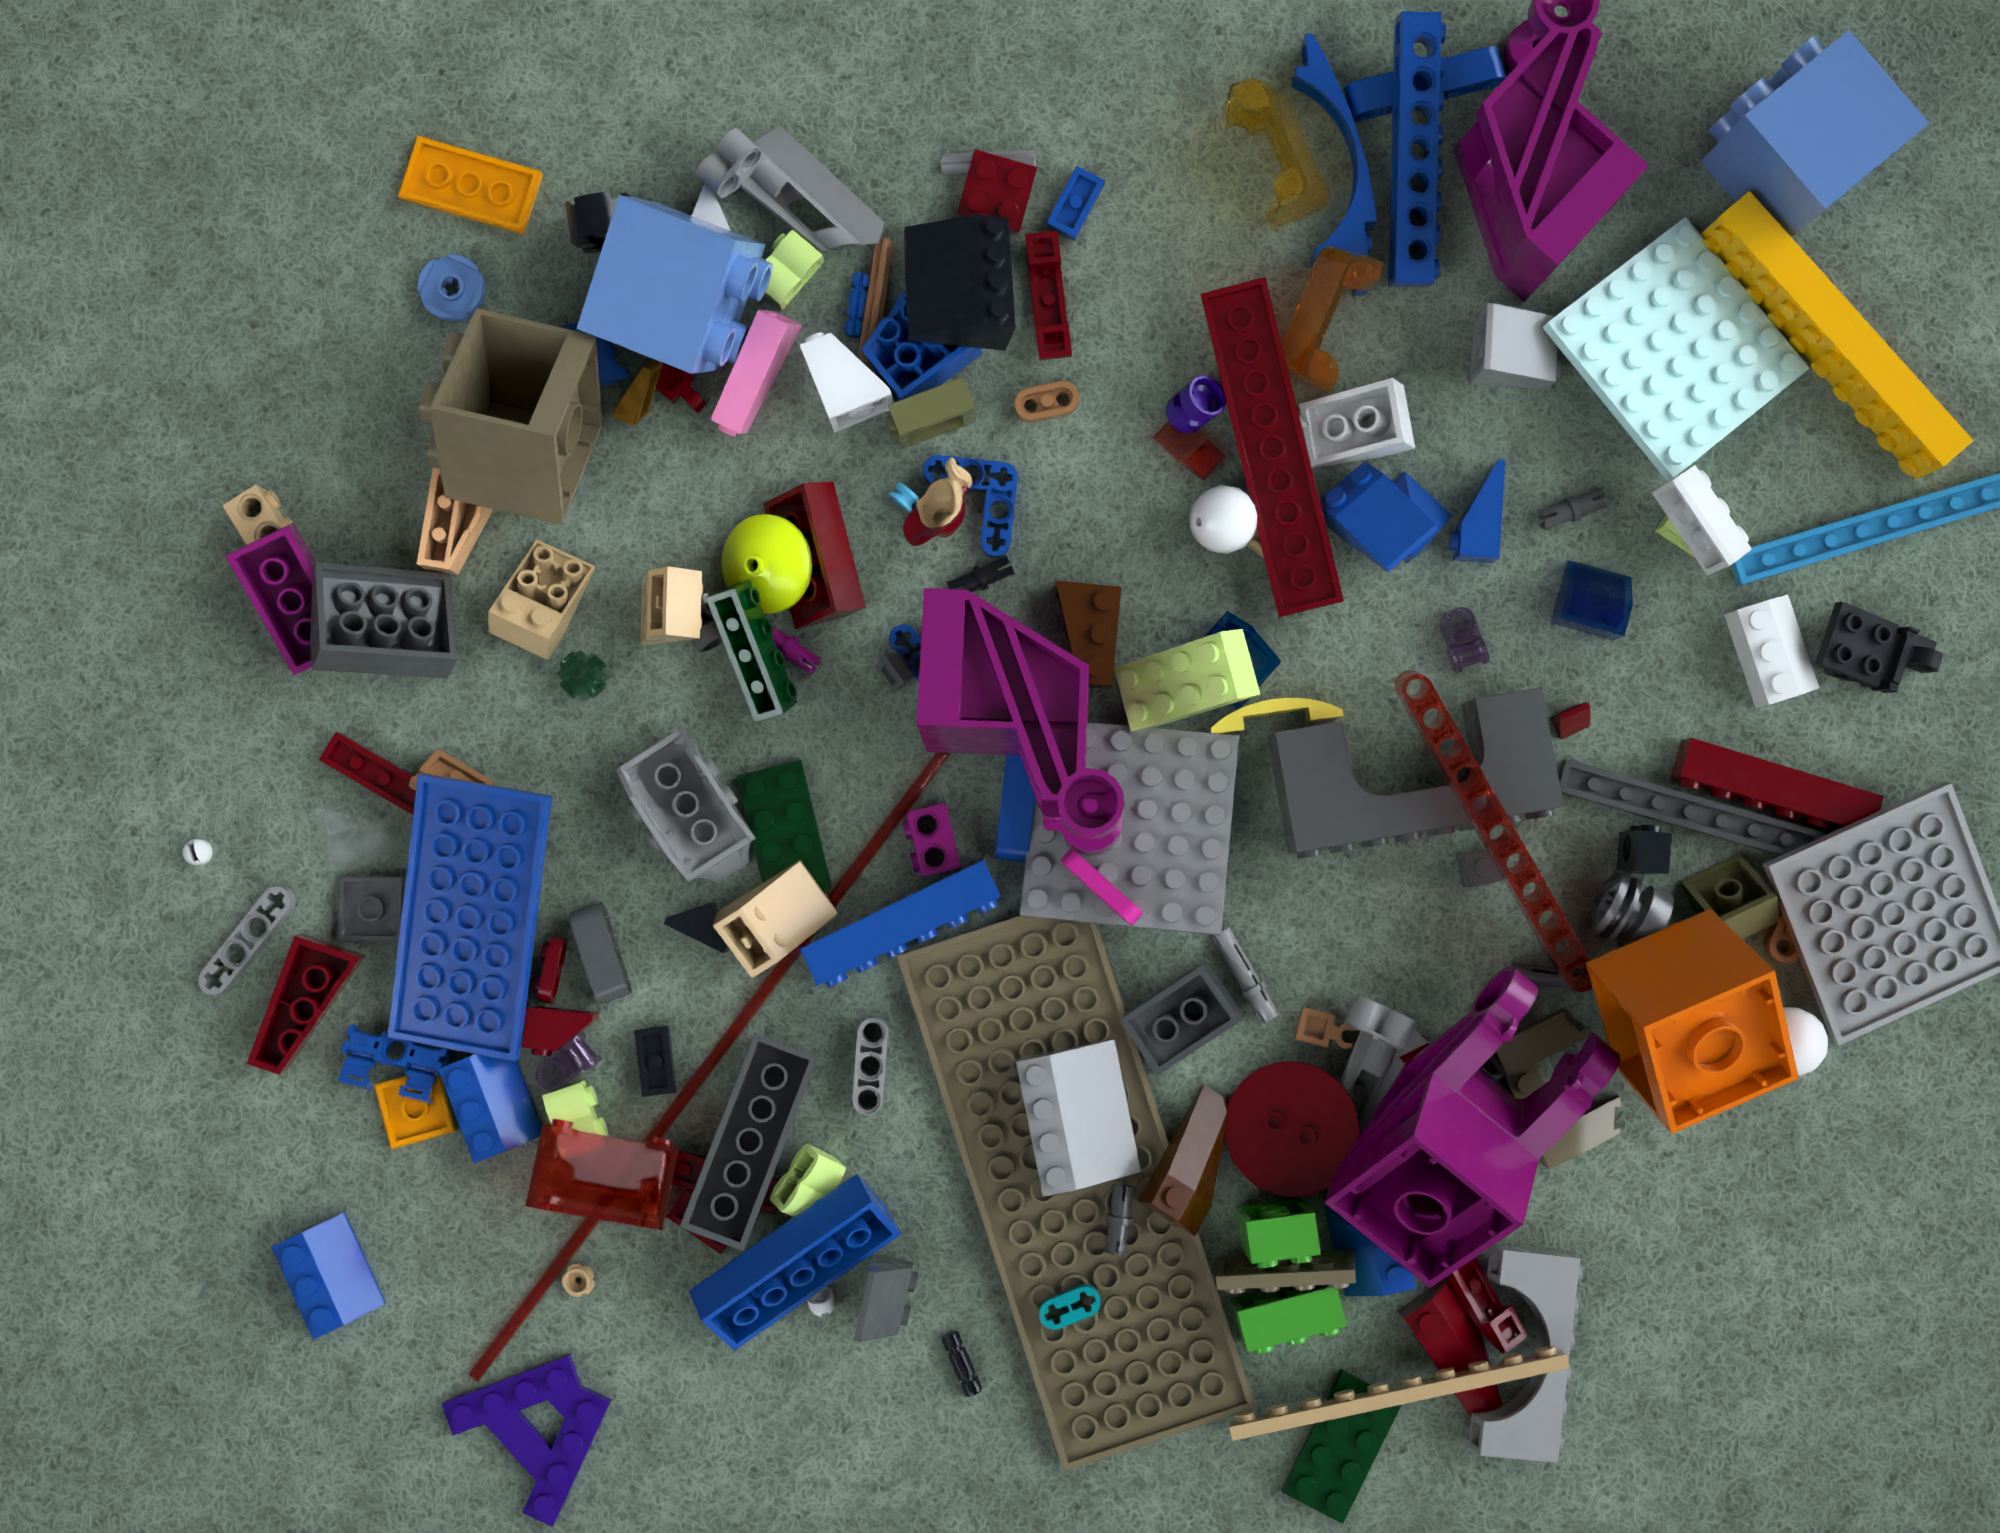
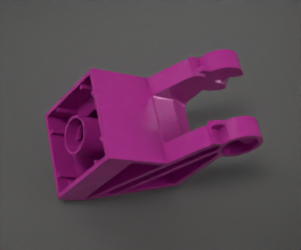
(1536, 156)
(1013, 692)
(1453, 1152)

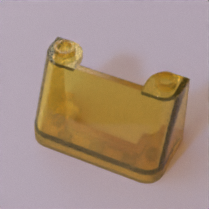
(1299, 186)

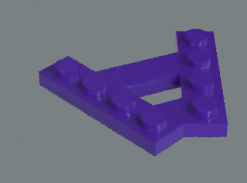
(499, 1409)

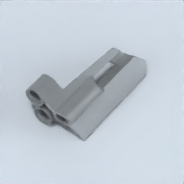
(782, 171)
(1376, 1053)

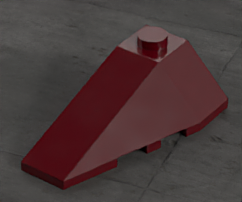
(1450, 1340)

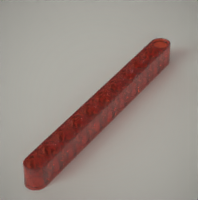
(1485, 820)

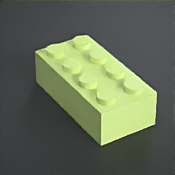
(1187, 680)

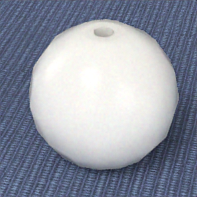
(1223, 519)
(1807, 1039)

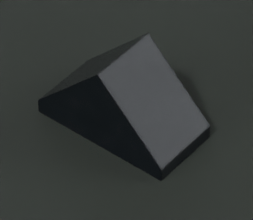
(699, 925)

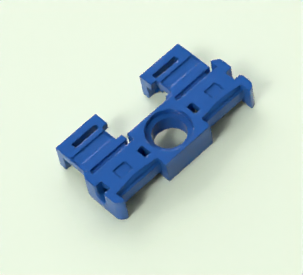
(421, 1060)

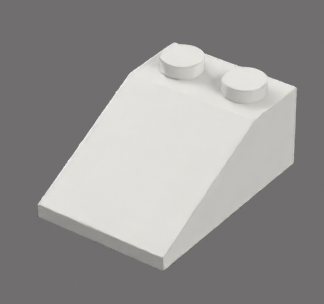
(1358, 424)

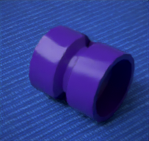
(1195, 404)

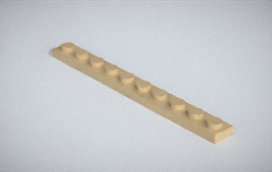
(1410, 1390)

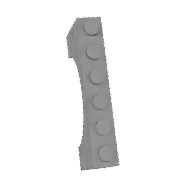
(1532, 1420)

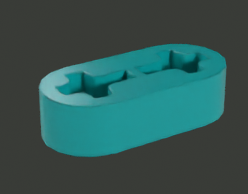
(1072, 1314)

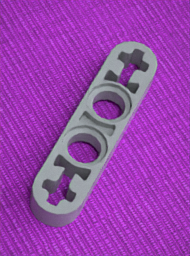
(244, 937)

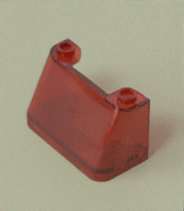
(602, 1176)

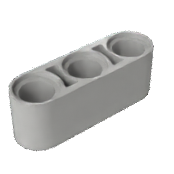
(866, 1081)

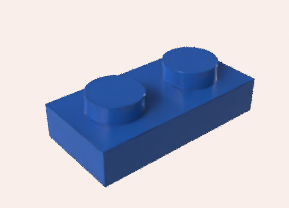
(1075, 203)

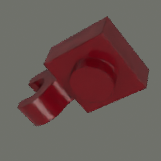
(675, 384)

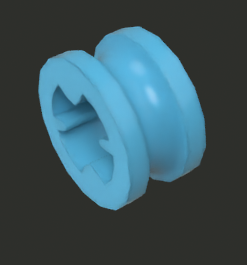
(903, 497)

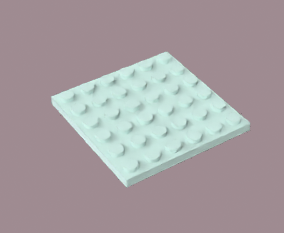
(1675, 349)

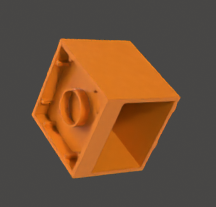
(1693, 1020)

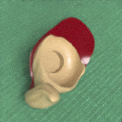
(940, 508)

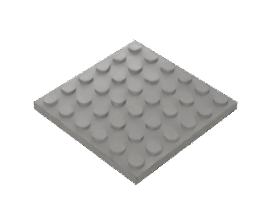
(1170, 839)
(1889, 912)

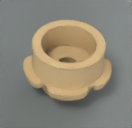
(569, 1280)

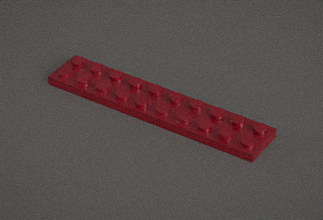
(1272, 447)

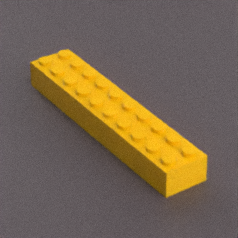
(1835, 338)

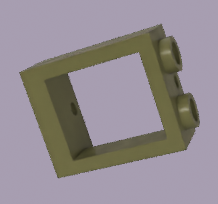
(931, 413)

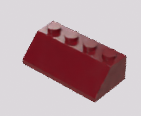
(834, 581)

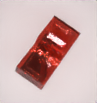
(1190, 450)

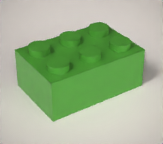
(1277, 1232)
(1287, 1316)

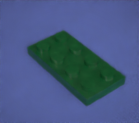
(783, 821)
(1338, 1455)

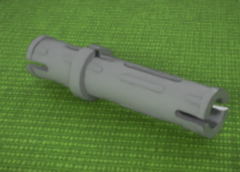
(1252, 987)

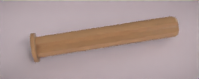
(876, 292)

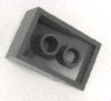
(1181, 1017)
(885, 1297)

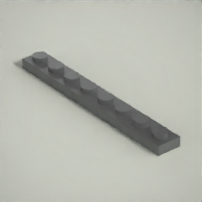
(1682, 809)

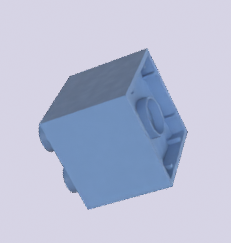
(1811, 131)
(673, 286)

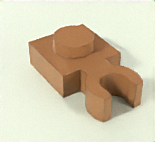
(1319, 1027)

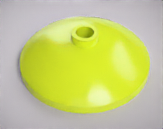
(781, 558)

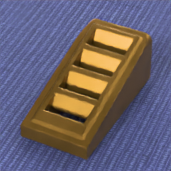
(639, 396)

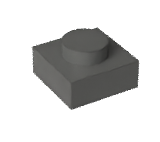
(894, 671)

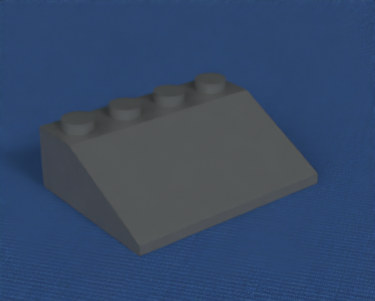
(382, 621)

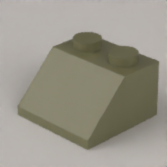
(1734, 895)

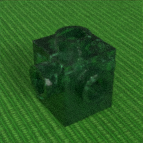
(593, 680)

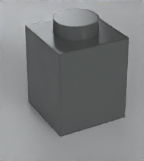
(1477, 869)

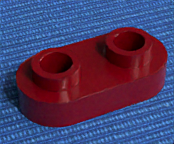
(553, 955)

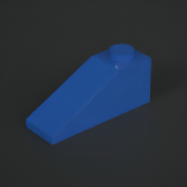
(1479, 529)

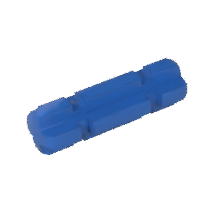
(856, 305)

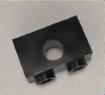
(1644, 850)

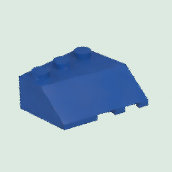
(912, 365)

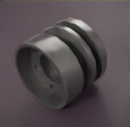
(1627, 911)

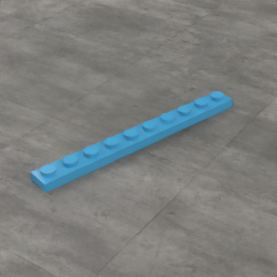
(1868, 529)

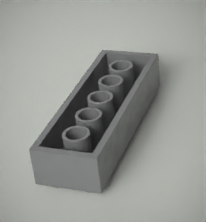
(749, 1142)

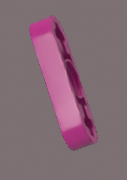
(1101, 887)

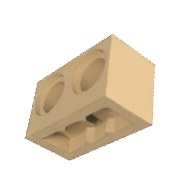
(263, 524)

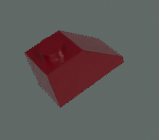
(550, 1028)

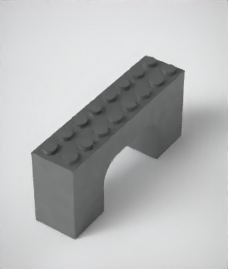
(1329, 809)

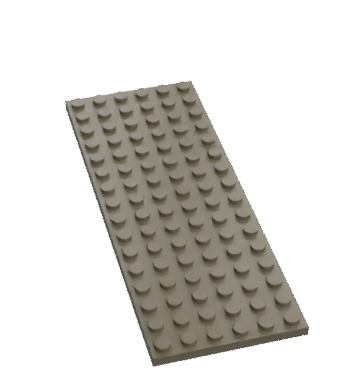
(1160, 1342)

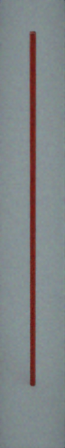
(712, 1060)

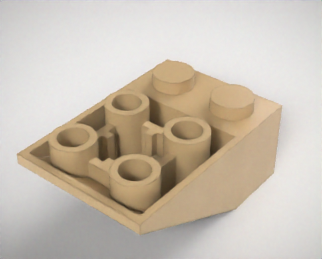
(540, 599)
(671, 605)
(774, 918)

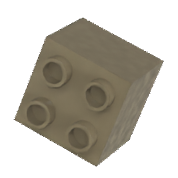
(514, 415)

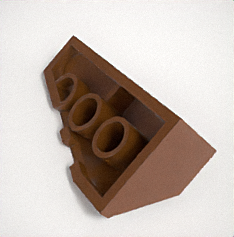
(1188, 1170)

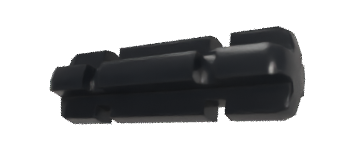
(961, 1363)

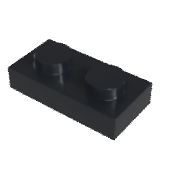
(655, 1061)

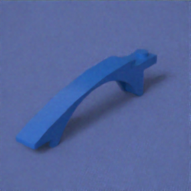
(1319, 84)

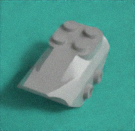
(687, 808)

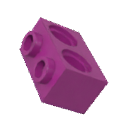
(941, 838)

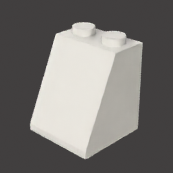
(843, 382)

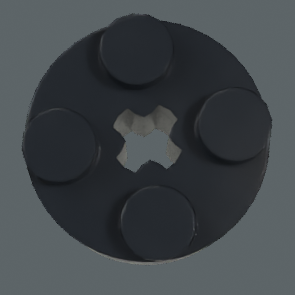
(590, 220)

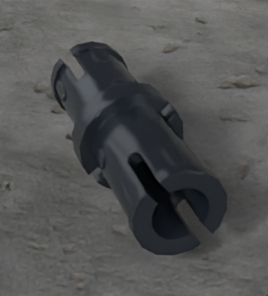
(982, 576)

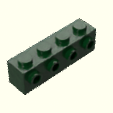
(752, 650)

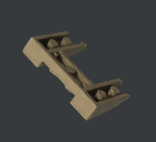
(1523, 1078)

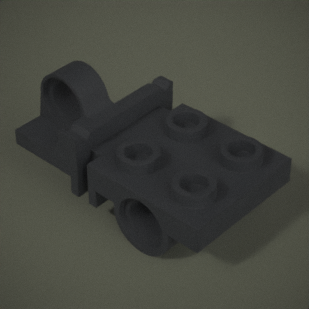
(1873, 649)

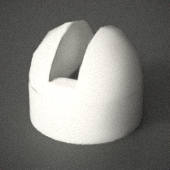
(201, 849)
(822, 1307)

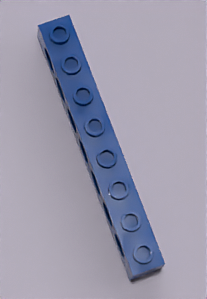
(1428, 30)

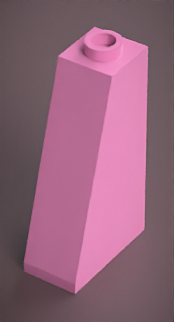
(754, 371)

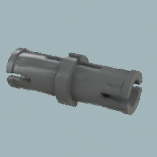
(1572, 508)
(1119, 1219)

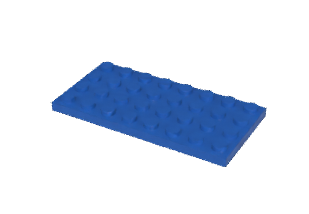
(469, 916)

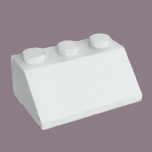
(1702, 520)
(1771, 651)

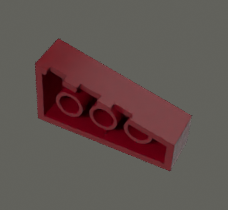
(302, 997)

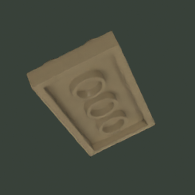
(1330, 1268)

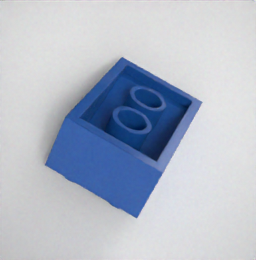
(1375, 516)

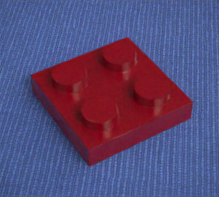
(997, 188)

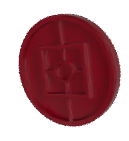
(1290, 1128)

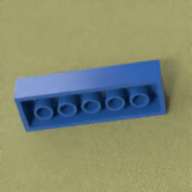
(899, 923)
(794, 1262)

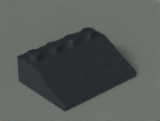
(960, 282)

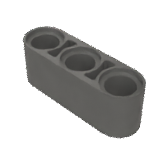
(599, 953)

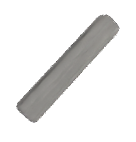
(961, 161)

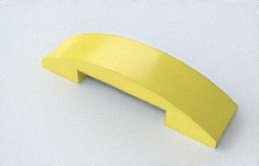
(1314, 712)

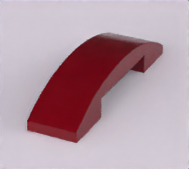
(1048, 295)
(1482, 1304)

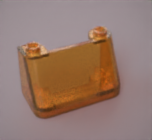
(1319, 299)

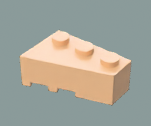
(448, 530)

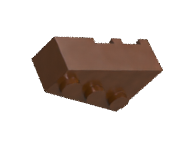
(1091, 626)

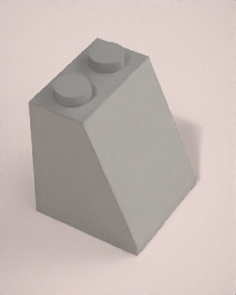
(1512, 349)

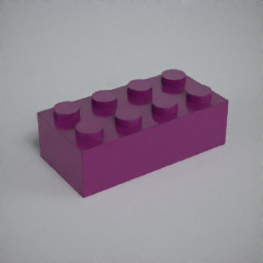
(279, 583)

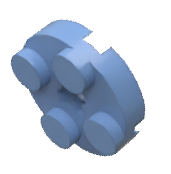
(447, 270)

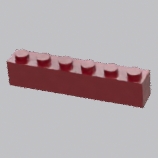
(1771, 785)

